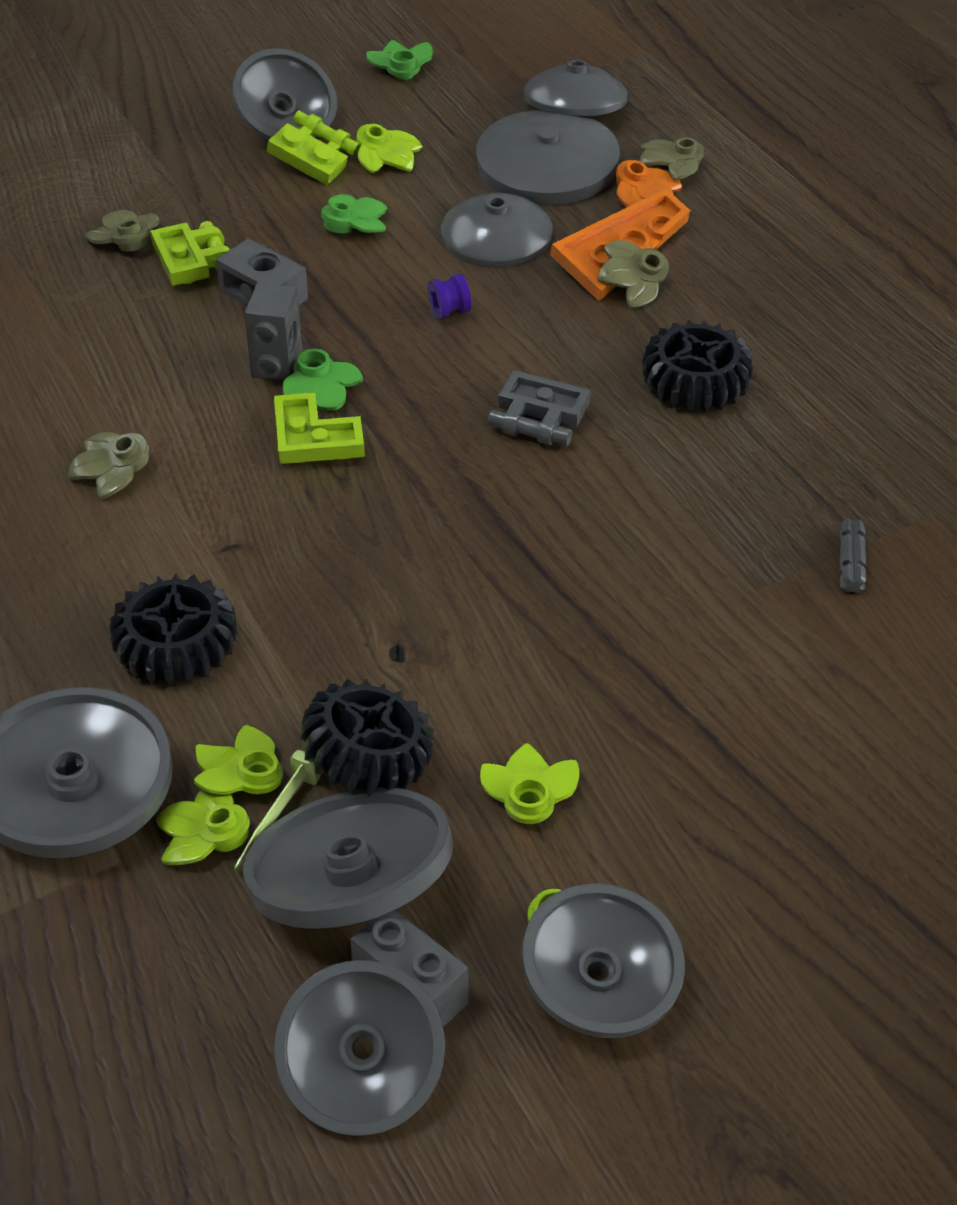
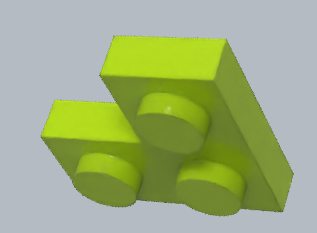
(308, 439)

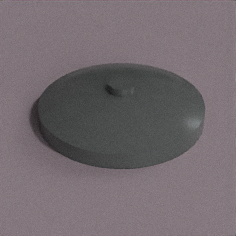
(547, 157)
(79, 771)
(348, 858)

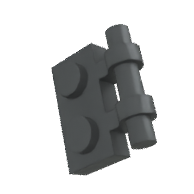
(543, 399)

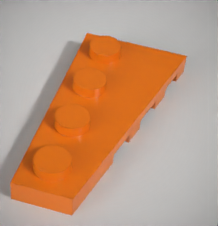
(643, 224)

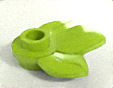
(386, 147)
(245, 767)
(530, 780)
(202, 826)

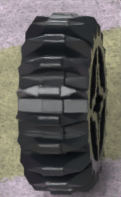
(697, 366)
(173, 629)
(366, 737)

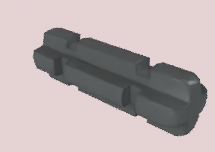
(852, 556)

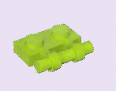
(309, 154)
(181, 253)

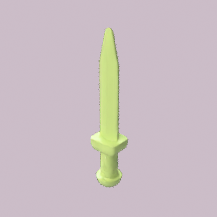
(301, 771)

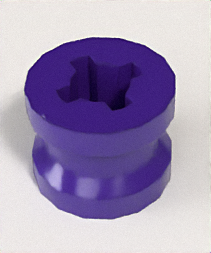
(449, 296)

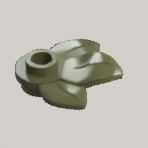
(680, 156)
(124, 229)
(629, 270)
(110, 461)

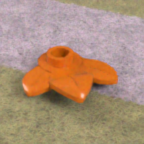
(638, 182)

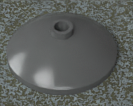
(282, 81)
(575, 90)
(496, 230)
(606, 933)
(319, 1038)

